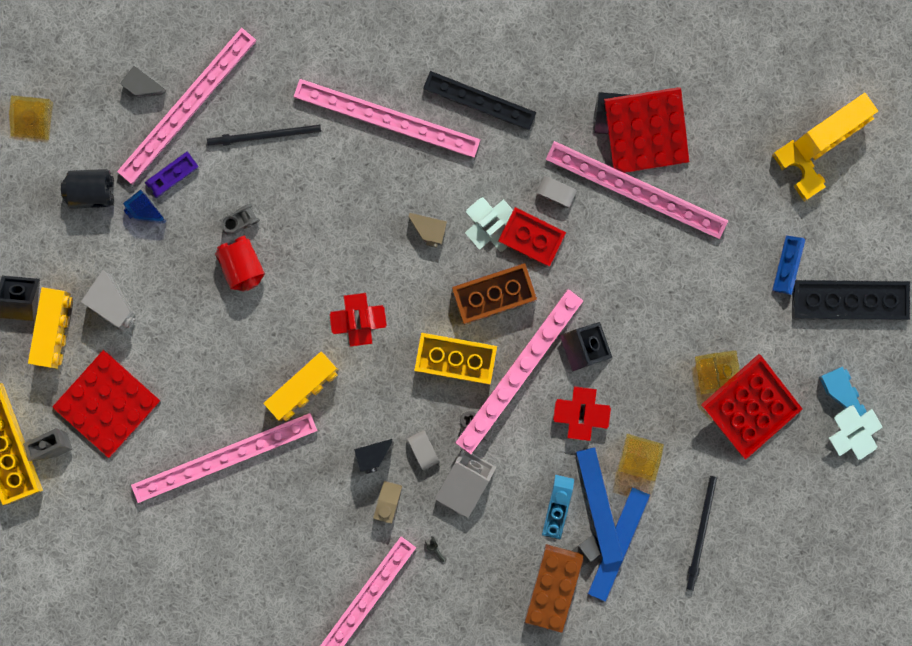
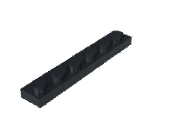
(479, 100)

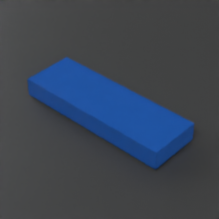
(789, 264)

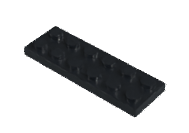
(852, 300)

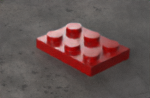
(532, 236)

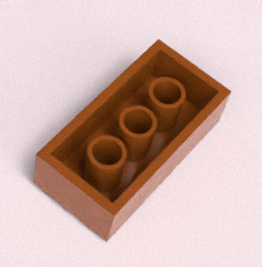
(494, 294)
(554, 588)

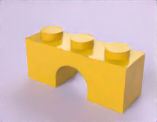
(811, 181)

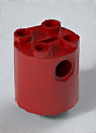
(240, 264)

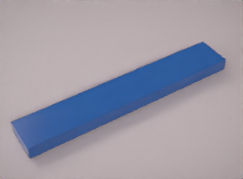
(599, 506)
(625, 530)

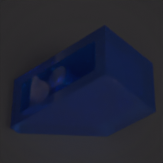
(142, 209)

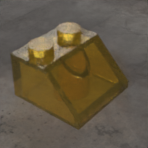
(30, 117)
(716, 370)
(640, 457)

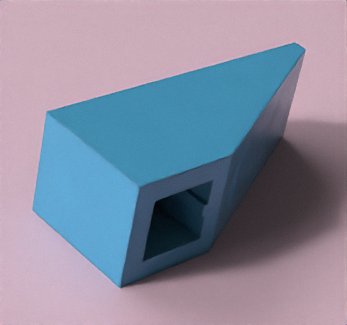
(839, 388)
(558, 506)

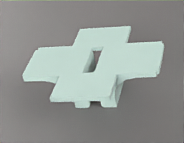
(482, 215)
(852, 433)

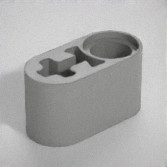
(556, 191)
(423, 450)

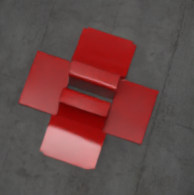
(370, 318)
(594, 414)

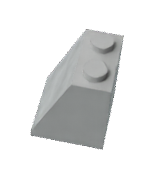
(109, 301)
(465, 483)

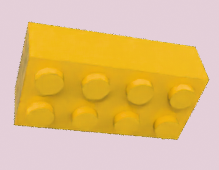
(836, 128)
(50, 328)
(455, 358)
(301, 386)

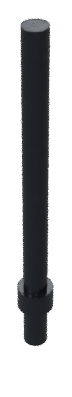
(227, 139)
(694, 569)

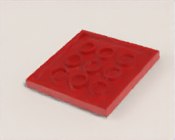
(647, 130)
(106, 403)
(751, 406)

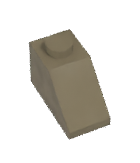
(429, 229)
(387, 502)

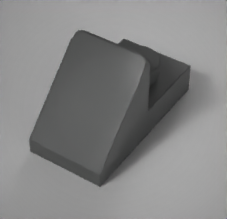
(589, 548)

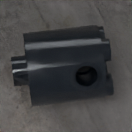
(88, 188)

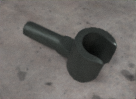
(433, 547)

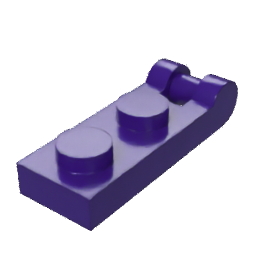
(172, 174)

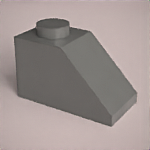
(140, 84)
(48, 445)

